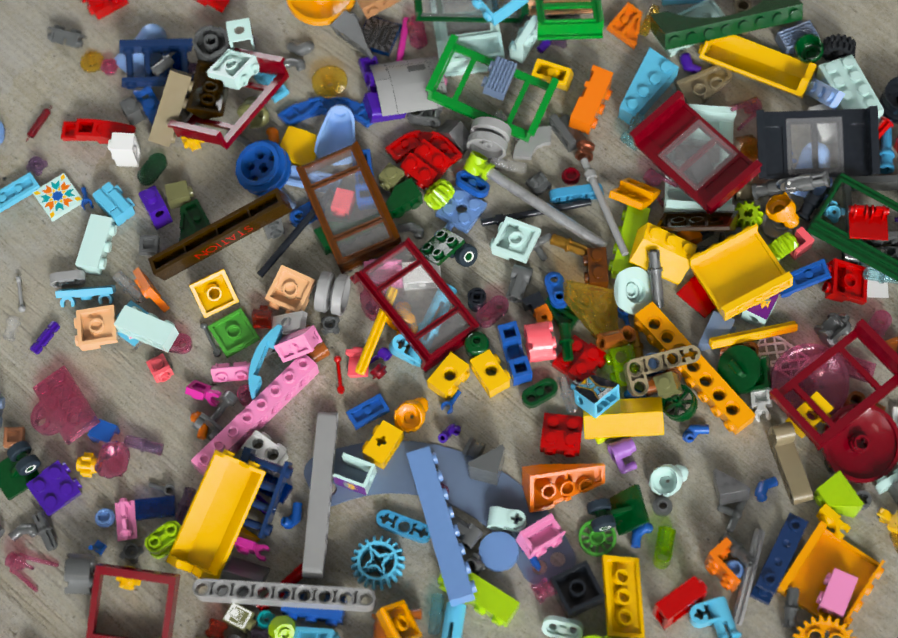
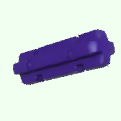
(45, 337)

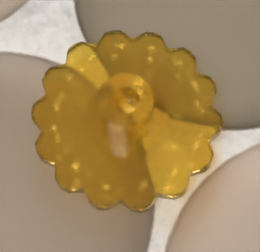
(91, 62)

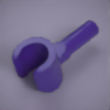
(383, 353)

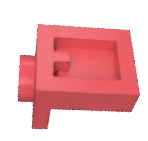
(354, 356)
(160, 368)

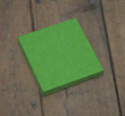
(234, 332)

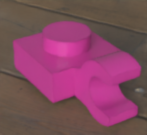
(201, 390)
(247, 546)

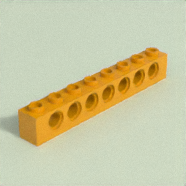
(744, 415)

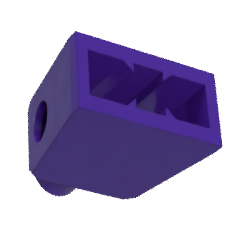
(152, 204)

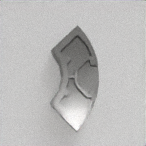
(525, 150)

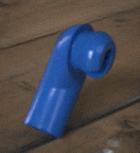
(693, 431)
(638, 532)

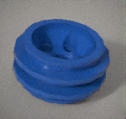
(269, 173)

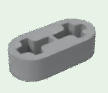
(67, 278)

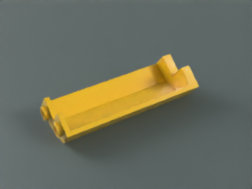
(759, 63)
(216, 515)

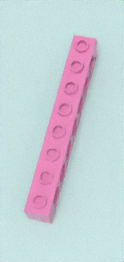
(259, 411)

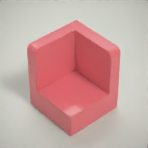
(805, 243)

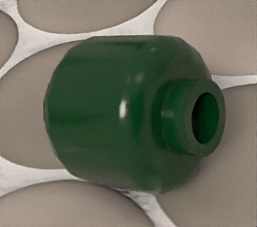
(476, 344)

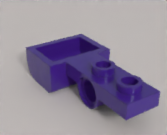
(371, 99)

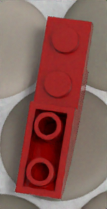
(93, 130)

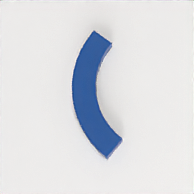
(320, 106)

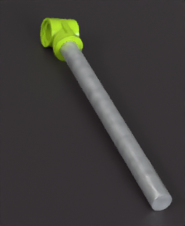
(478, 165)

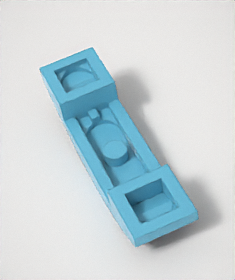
(267, 342)

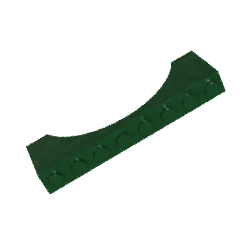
(679, 30)

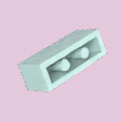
(96, 244)
(146, 328)

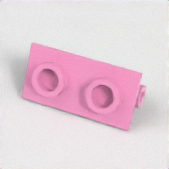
(227, 373)
(126, 520)

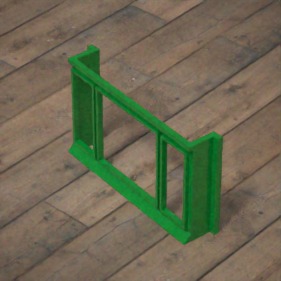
(570, 28)
(455, 105)

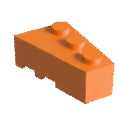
(592, 100)

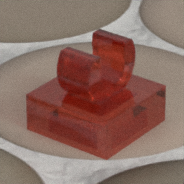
(262, 318)

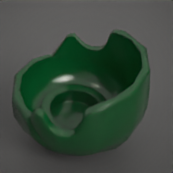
(809, 48)

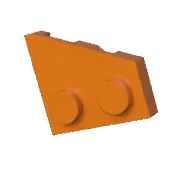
(626, 25)
(148, 289)

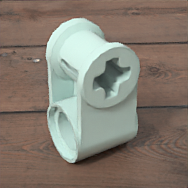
(503, 519)

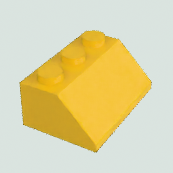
(673, 251)

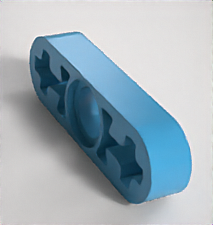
(572, 193)
(400, 518)

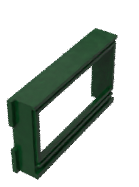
(841, 240)

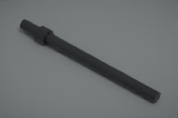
(534, 212)
(287, 242)

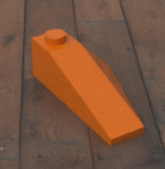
(553, 483)

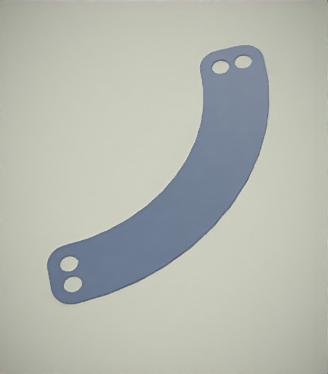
(464, 493)

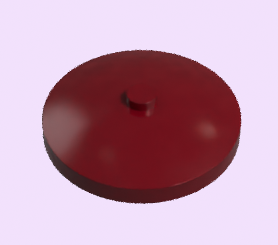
(865, 447)

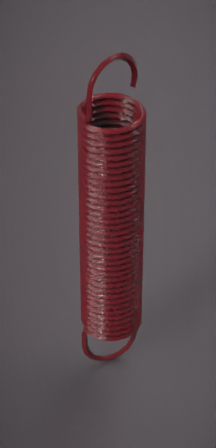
(38, 123)

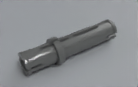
(655, 271)

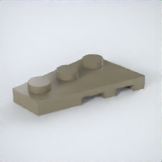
(704, 84)

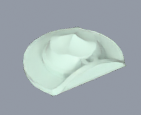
(632, 290)

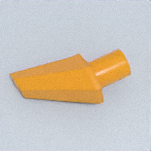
(246, 534)

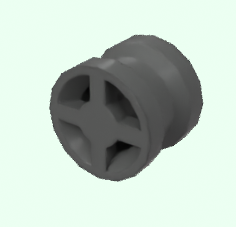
(473, 448)

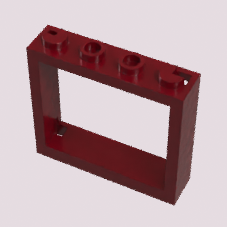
(138, 574)

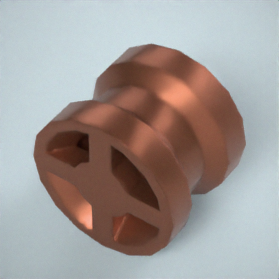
(584, 150)

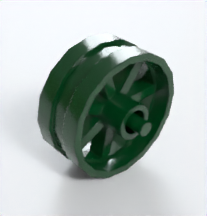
(680, 404)

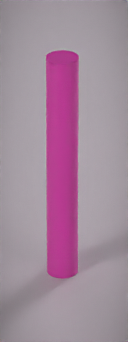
(402, 41)

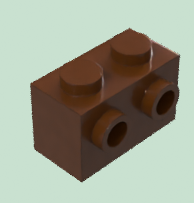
(596, 267)

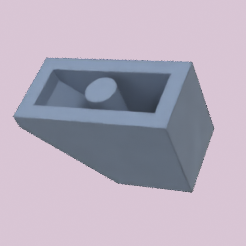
(716, 327)

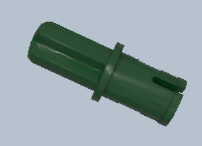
(566, 341)

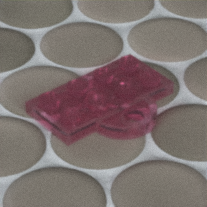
(63, 407)

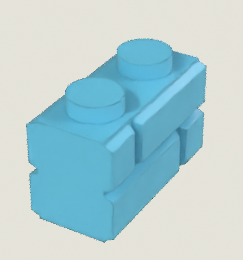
(113, 203)

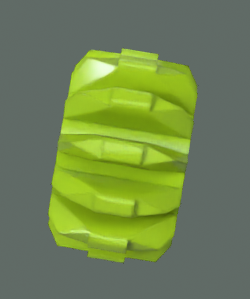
(439, 194)
(752, 214)
(783, 245)

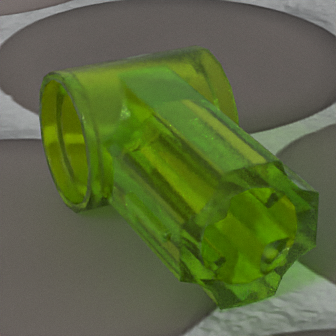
(664, 546)

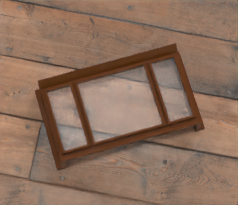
(349, 207)

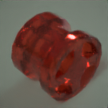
(216, 628)

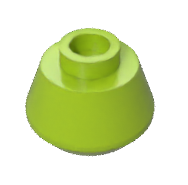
(282, 627)

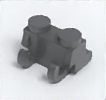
(833, 328)

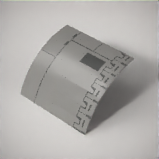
(403, 85)

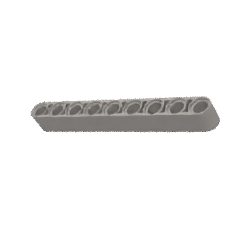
(320, 495)
(276, 589)

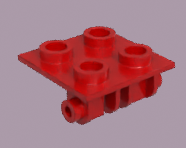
(868, 222)
(696, 297)

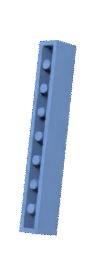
(440, 526)

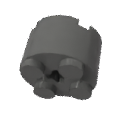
(210, 43)
(79, 573)

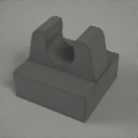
(538, 184)
(149, 245)

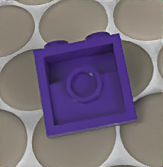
(54, 488)

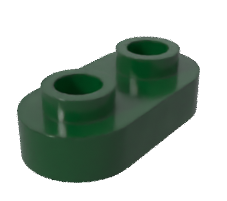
(538, 393)

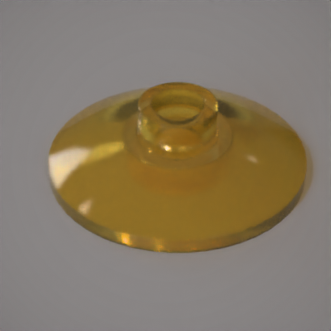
(327, 75)

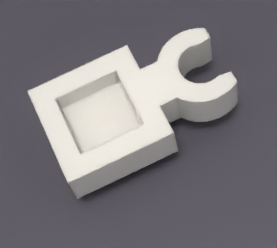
(761, 401)

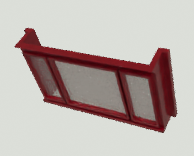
(418, 303)

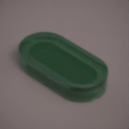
(152, 169)

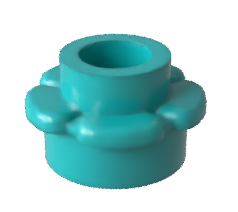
(262, 616)

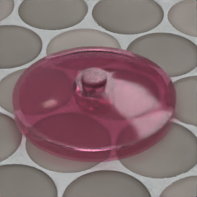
(829, 380)

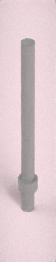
(591, 176)

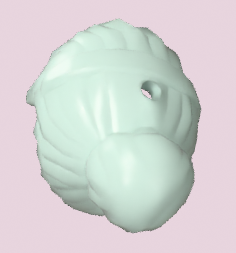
(675, 474)

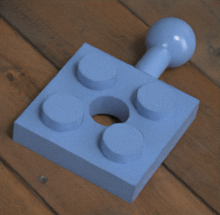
(461, 221)

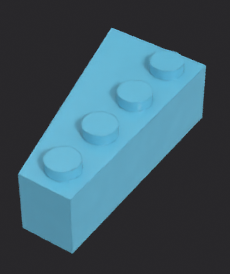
(648, 85)

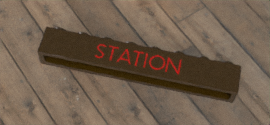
(220, 234)

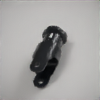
(811, 203)

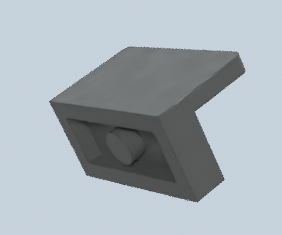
(566, 134)

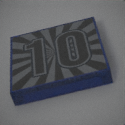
(381, 34)

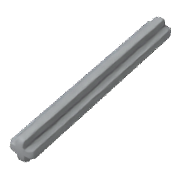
(748, 577)

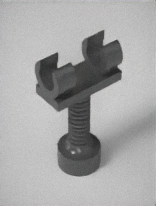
(228, 399)

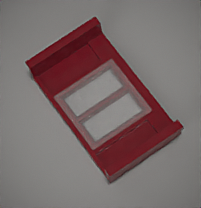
(693, 153)

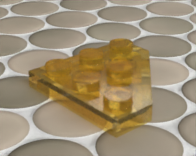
(592, 305)

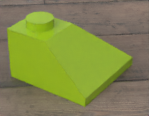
(839, 496)

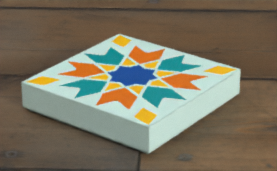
(58, 197)

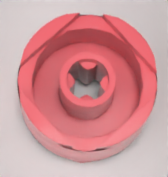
(540, 342)

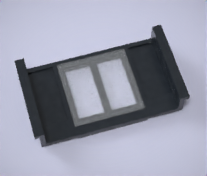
(818, 141)

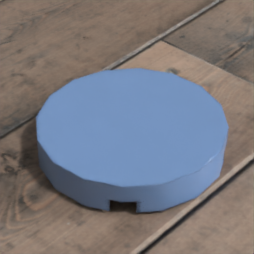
(498, 551)

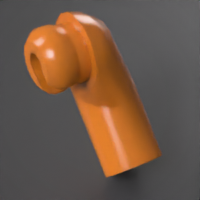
(273, 134)
(202, 432)

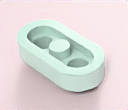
(885, 483)
(562, 628)

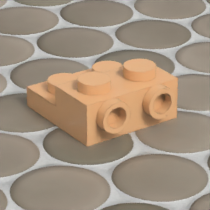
(290, 290)
(95, 327)

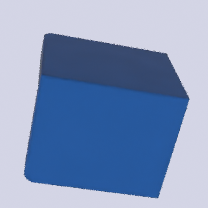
(103, 432)

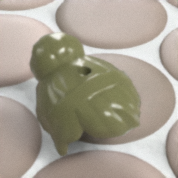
(260, 119)

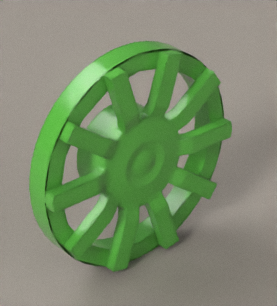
(596, 539)

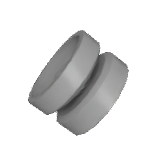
(489, 137)
(332, 293)

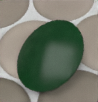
(739, 367)

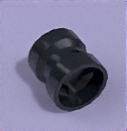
(474, 302)

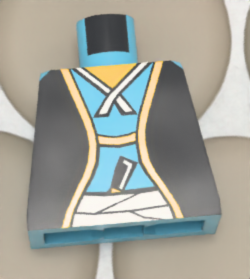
(595, 394)

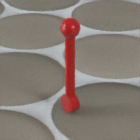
(340, 389)

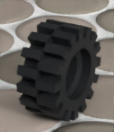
(838, 47)

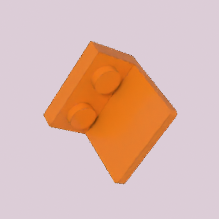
(716, 566)

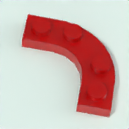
(409, 142)

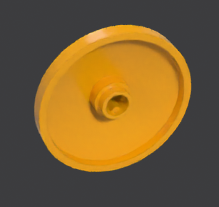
(319, 11)

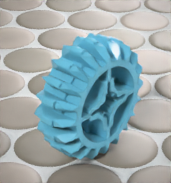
(370, 566)

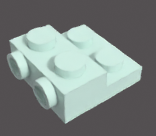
(524, 41)
(234, 69)
(514, 240)

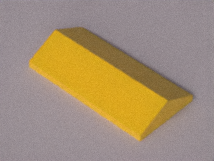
(627, 419)
(623, 597)

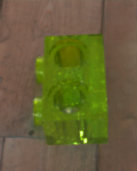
(617, 367)

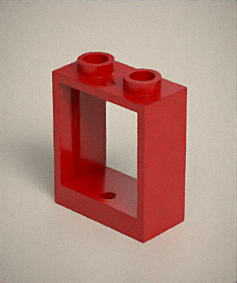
(679, 602)

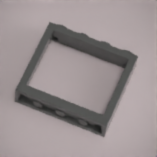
(877, 183)

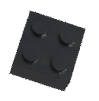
(577, 590)

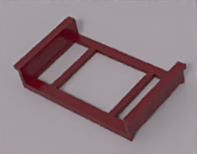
(268, 64)
(878, 347)

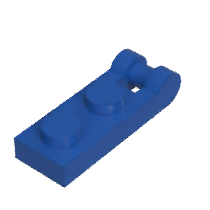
(150, 104)
(807, 276)

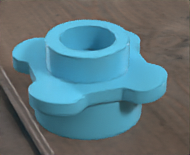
(839, 212)

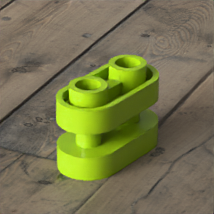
(162, 539)

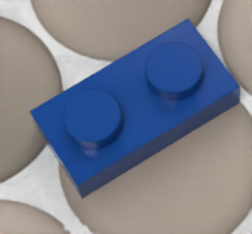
(367, 411)

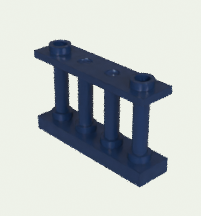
(147, 47)
(285, 473)
(779, 559)

